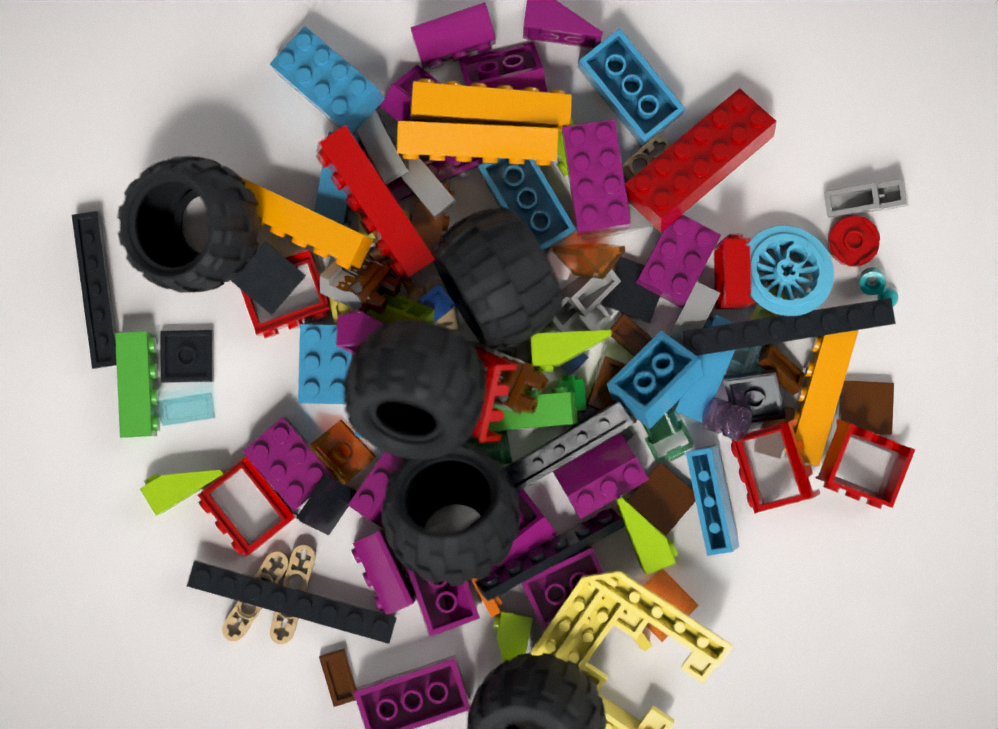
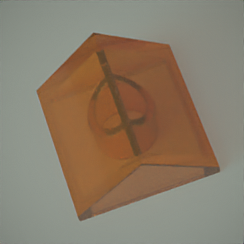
(589, 259)
(342, 452)

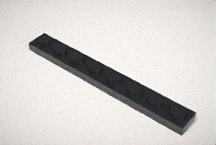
(789, 328)
(291, 601)

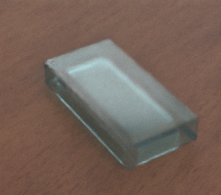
(186, 409)

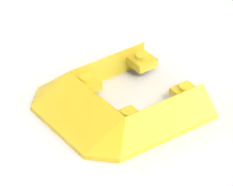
(621, 601)

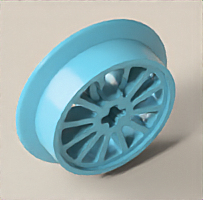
(809, 250)

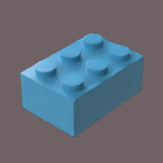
(321, 366)
(655, 379)

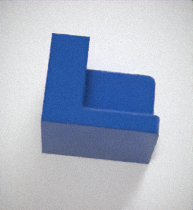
(438, 300)

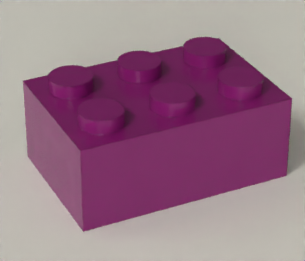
(678, 260)
(287, 462)
(553, 586)

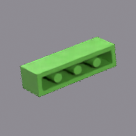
(136, 384)
(552, 410)

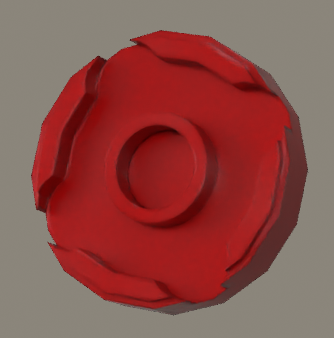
(853, 241)

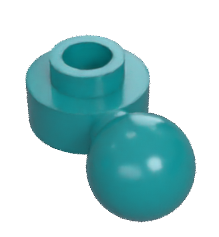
(877, 286)

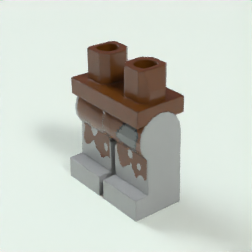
(360, 287)
(520, 385)

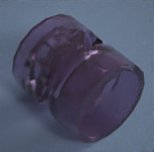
(727, 419)

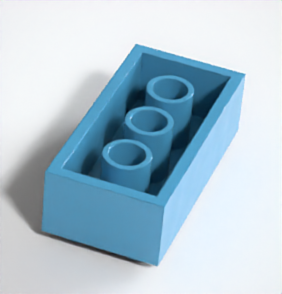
(327, 80)
(630, 87)
(530, 196)

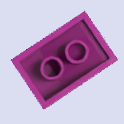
(557, 24)
(354, 329)

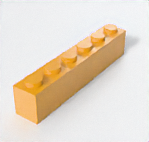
(489, 106)
(477, 141)
(310, 228)
(822, 392)

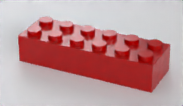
(700, 160)
(374, 203)

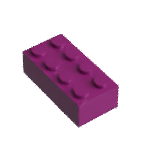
(596, 177)
(414, 697)

